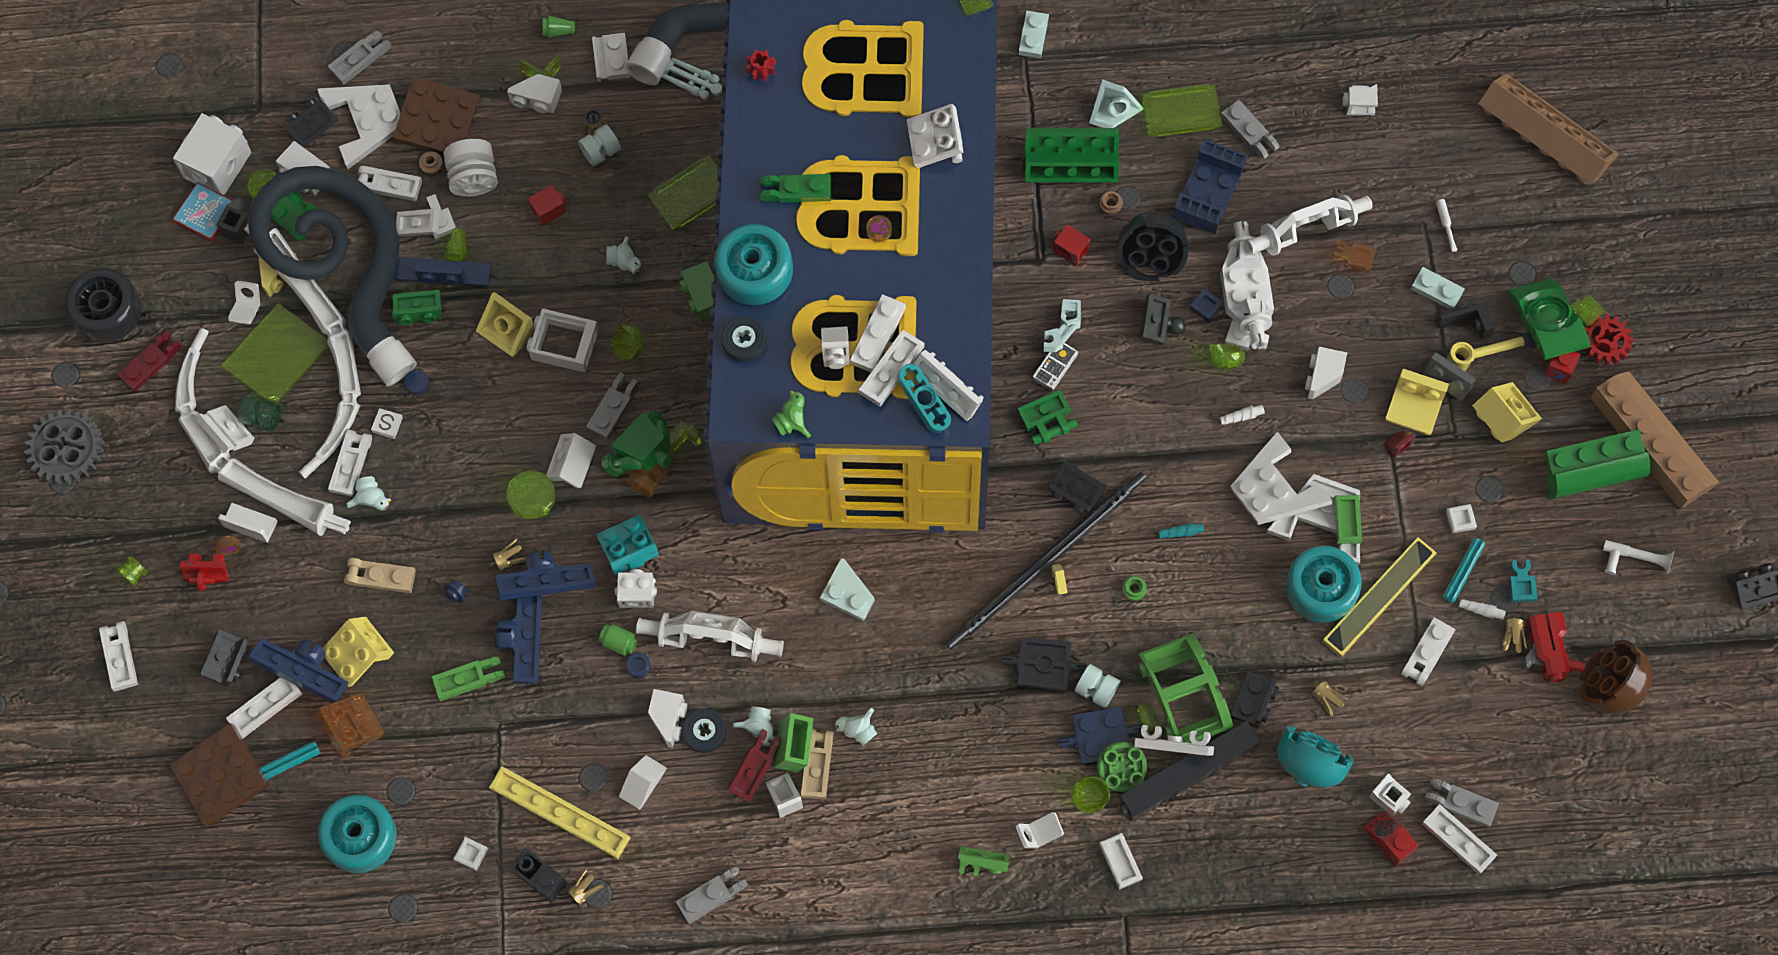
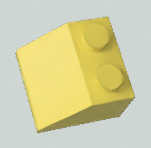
(1506, 412)

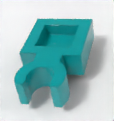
(1521, 585)

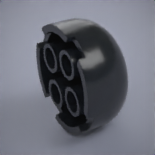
(1152, 235)

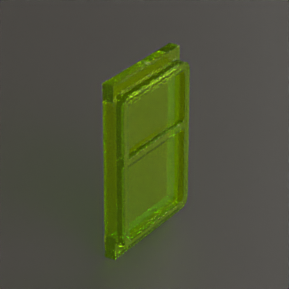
(1182, 110)
(687, 193)

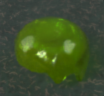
(627, 342)
(1226, 356)
(1090, 794)

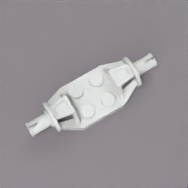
(1326, 210)
(1247, 287)
(716, 626)

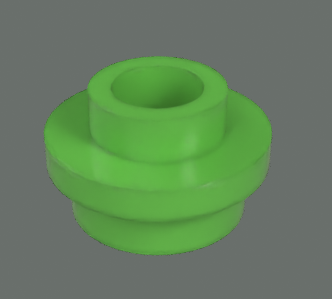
(1134, 581)

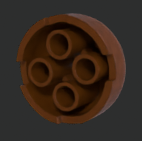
(1629, 679)

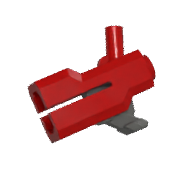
(1548, 647)

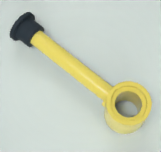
(1466, 350)

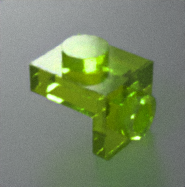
(1588, 309)
(681, 433)

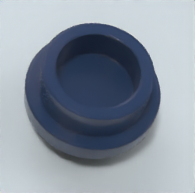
(455, 591)

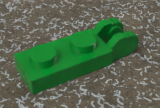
(796, 188)

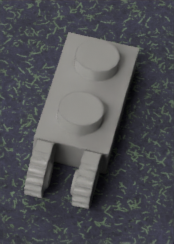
(358, 57)
(1249, 128)
(611, 408)
(1464, 803)
(709, 896)

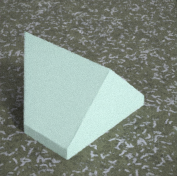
(1113, 106)

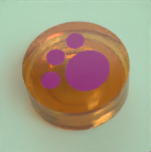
(879, 228)
(228, 545)

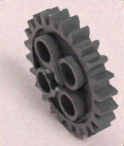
(60, 466)

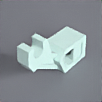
(1070, 309)

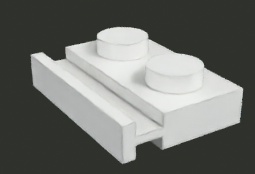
(610, 56)
(225, 429)

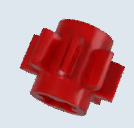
(755, 60)

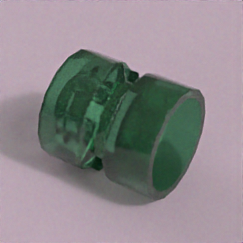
(263, 413)

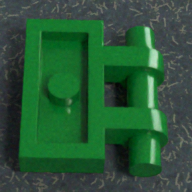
(1044, 411)

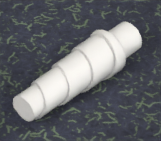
(1242, 415)
(1483, 609)

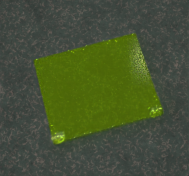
(276, 354)

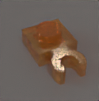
(1358, 257)

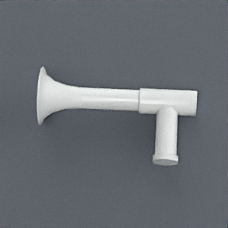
(1618, 549)

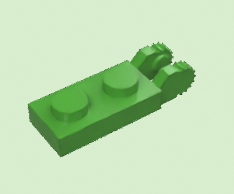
(466, 678)

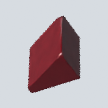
(1399, 442)

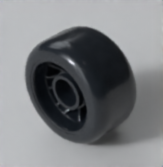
(102, 289)

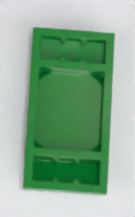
(1549, 318)

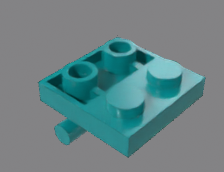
(627, 545)

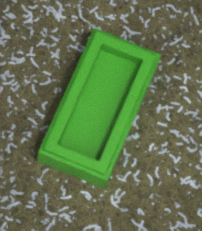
(1348, 519)

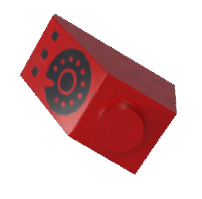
(1391, 838)

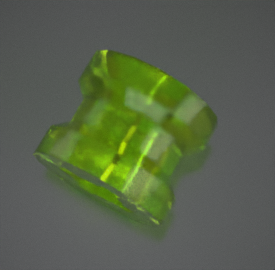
(132, 570)

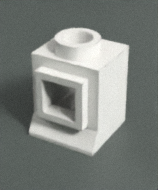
(1361, 100)
(1380, 798)

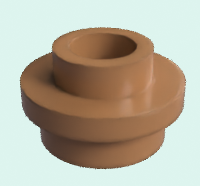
(430, 168)
(1111, 196)

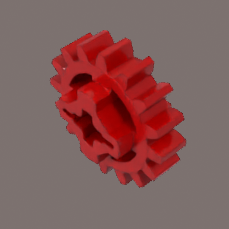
(1611, 331)

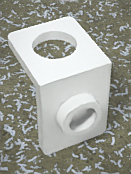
(245, 307)
(1040, 831)

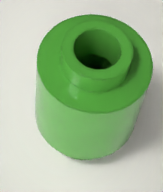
(617, 639)

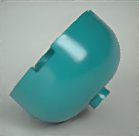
(1309, 765)

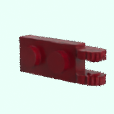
(148, 362)
(753, 767)

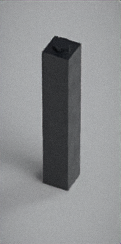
(1188, 772)

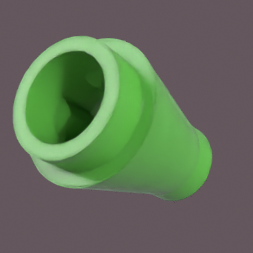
(557, 27)

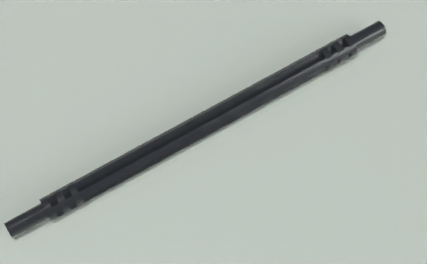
(1045, 560)

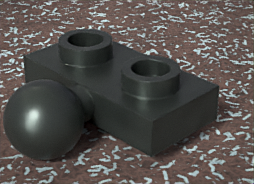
(1156, 320)

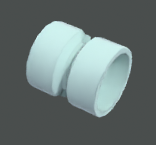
(601, 144)
(1097, 685)

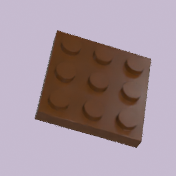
(435, 116)
(219, 775)

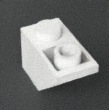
(536, 93)
(835, 347)
(1327, 371)
(665, 713)

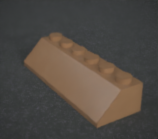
(1547, 129)
(1671, 458)

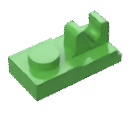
(992, 861)

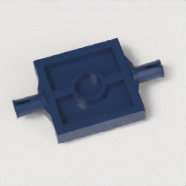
(1096, 731)

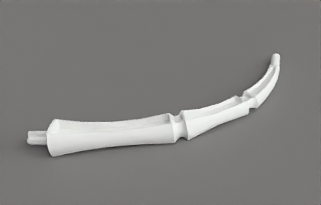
(342, 347)
(307, 511)

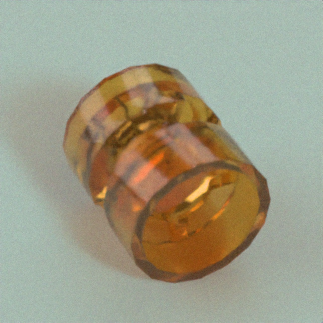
(647, 485)

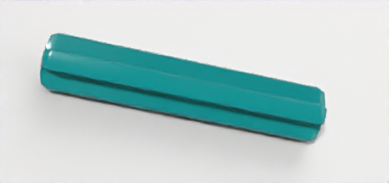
(1463, 570)
(290, 760)

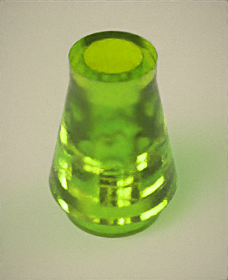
(456, 248)

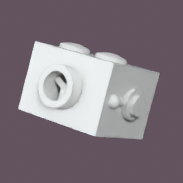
(635, 589)

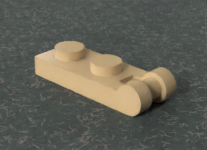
(380, 576)
(817, 772)

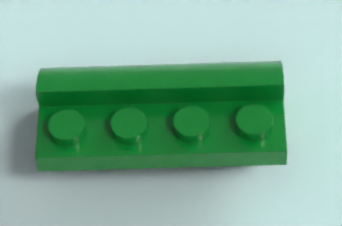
(1071, 155)
(1596, 464)

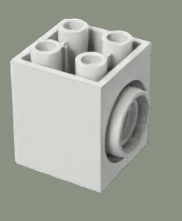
(212, 153)

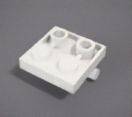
(935, 136)

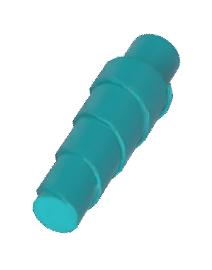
(1182, 530)

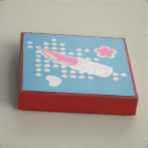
(201, 212)

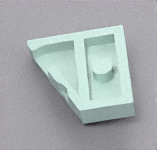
(847, 592)

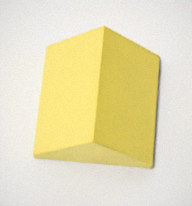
(505, 325)

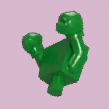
(640, 446)

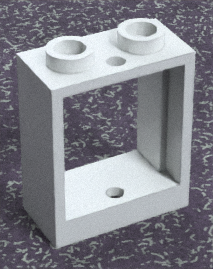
(541, 323)

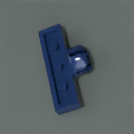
(544, 578)
(523, 638)
(300, 668)

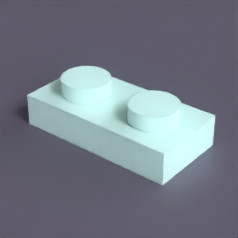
(1033, 34)
(1437, 288)

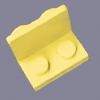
(1416, 402)
(355, 649)

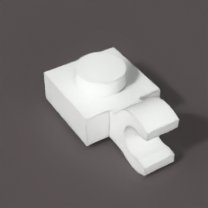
(446, 222)
(1240, 338)

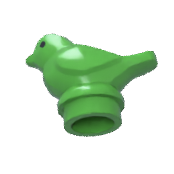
(792, 415)

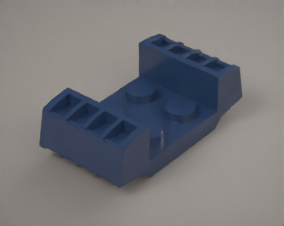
(1210, 186)

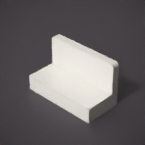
(571, 459)
(248, 522)

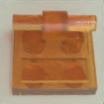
(350, 723)

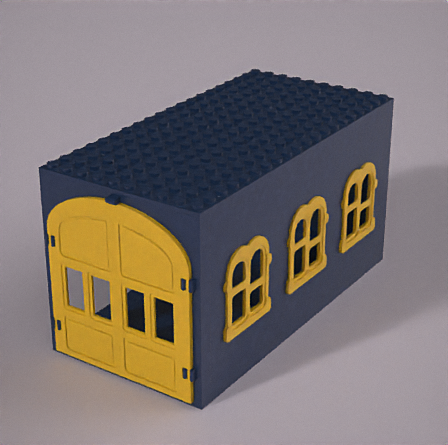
(843, 105)

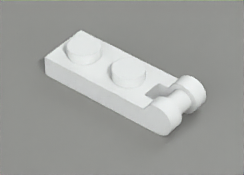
(391, 183)
(349, 463)
(1428, 651)
(118, 656)

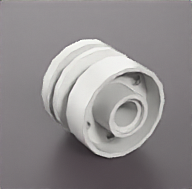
(470, 167)

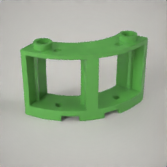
(1173, 654)

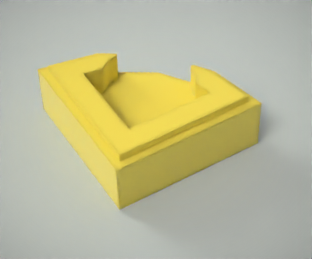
(1058, 574)

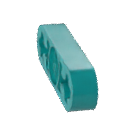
(912, 396)

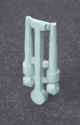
(716, 88)

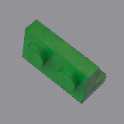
(289, 210)
(416, 307)

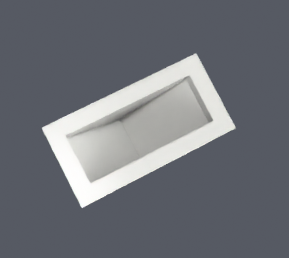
(641, 781)
(784, 795)

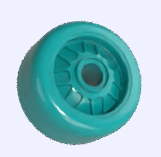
(759, 281)
(1320, 601)
(367, 849)

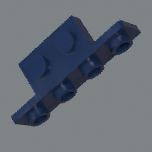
(443, 271)

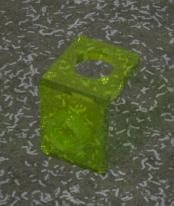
(530, 70)

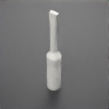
(1446, 222)

